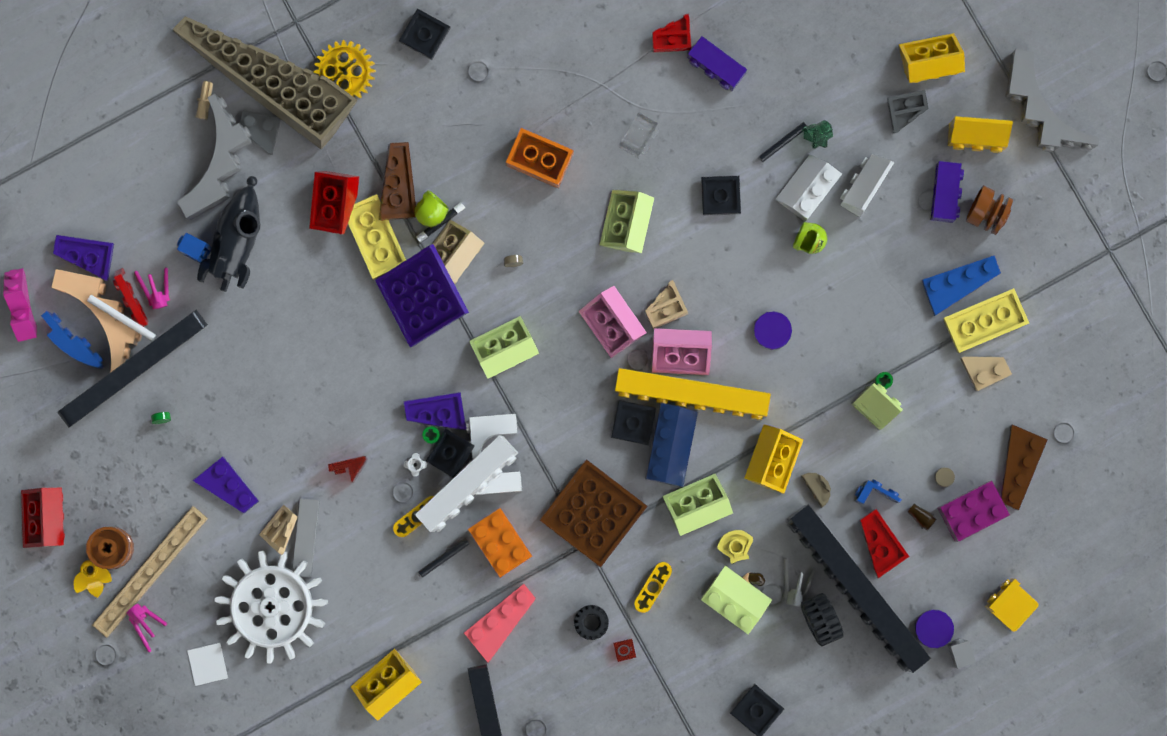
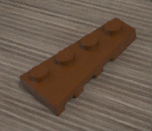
(398, 186)
(1021, 462)

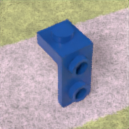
(863, 492)

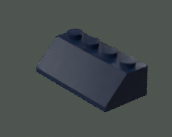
(671, 445)

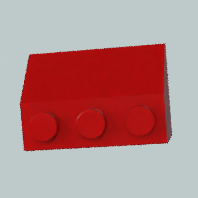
(42, 517)

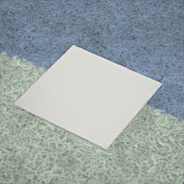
(207, 664)

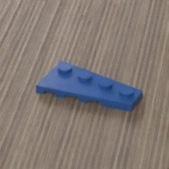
(955, 284)

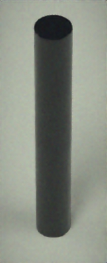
(782, 142)
(444, 557)

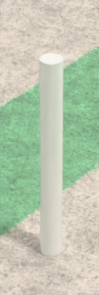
(122, 318)

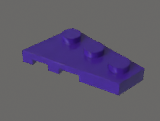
(86, 254)
(437, 410)
(227, 485)

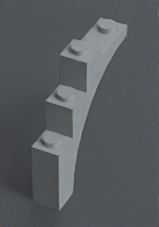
(1052, 130)
(229, 139)

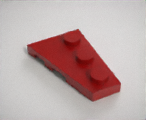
(138, 313)
(882, 544)

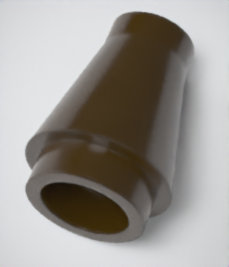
(923, 517)

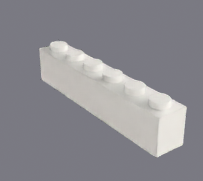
(466, 484)

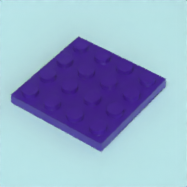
(421, 295)

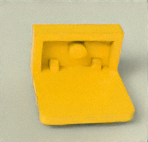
(1012, 604)

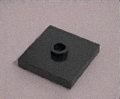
(424, 34)
(721, 195)
(633, 422)
(450, 453)
(757, 710)

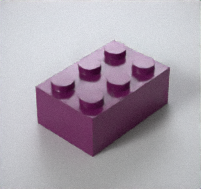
(973, 511)

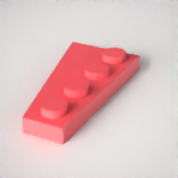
(495, 626)

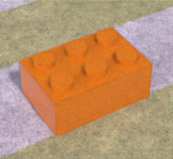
(539, 158)
(500, 542)

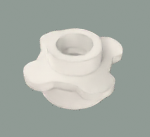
(410, 464)

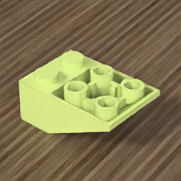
(877, 405)

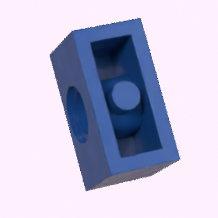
(193, 247)

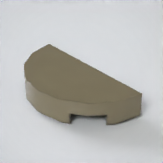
(818, 486)

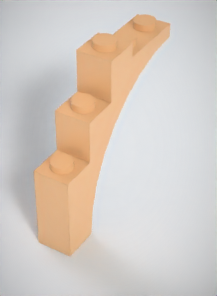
(118, 334)

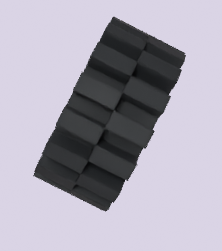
(579, 622)

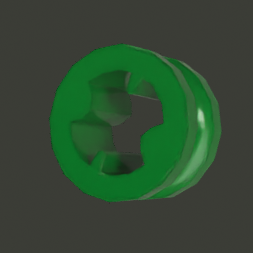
(889, 376)
(435, 430)

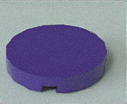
(772, 330)
(934, 628)

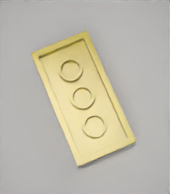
(375, 237)
(986, 320)

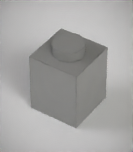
(961, 653)

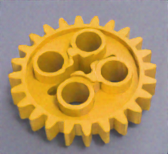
(333, 59)

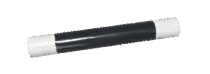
(450, 214)

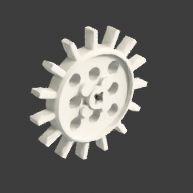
(244, 621)

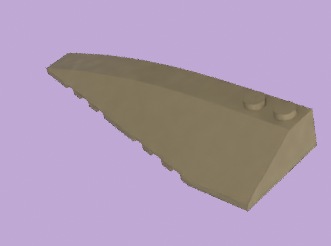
(295, 95)

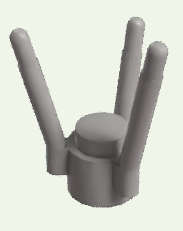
(796, 595)

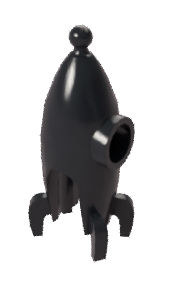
(234, 239)

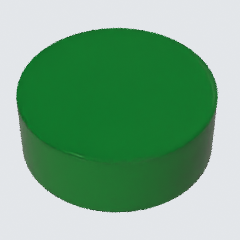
(161, 417)

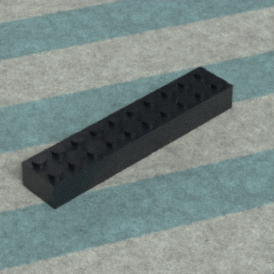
(858, 588)

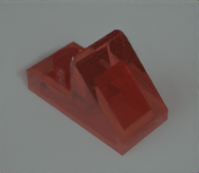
(354, 465)

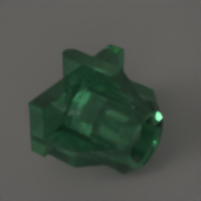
(818, 134)

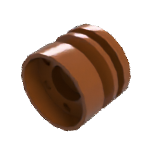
(989, 210)

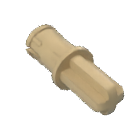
(203, 102)

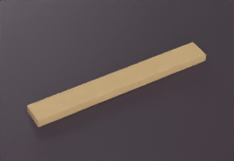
(150, 571)

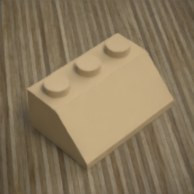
(457, 248)

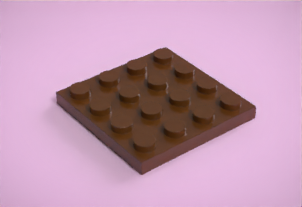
(593, 513)

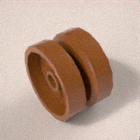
(121, 549)

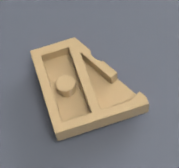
(666, 307)
(985, 370)
(279, 529)

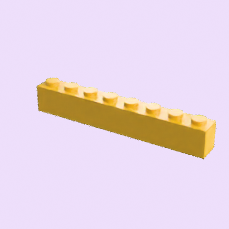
(692, 392)

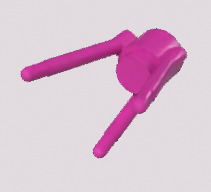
(157, 299)
(137, 616)

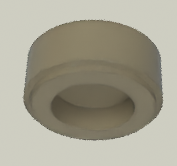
(513, 261)
(944, 477)

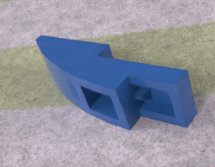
(76, 347)

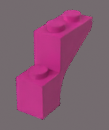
(18, 301)

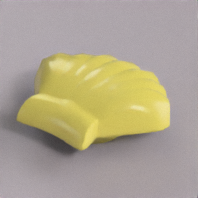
(735, 545)

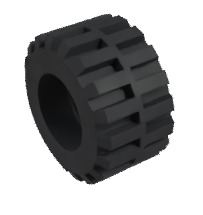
(822, 619)

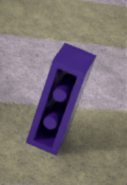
(716, 64)
(946, 191)

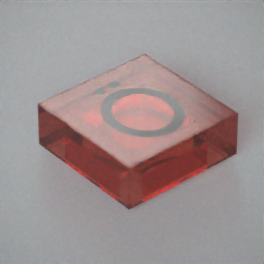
(624, 650)

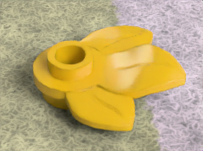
(91, 581)

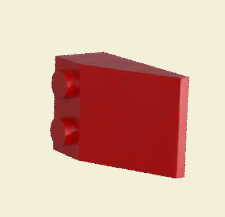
(332, 201)

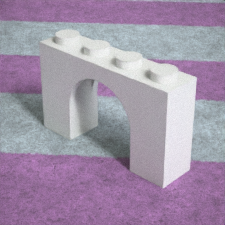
(481, 430)

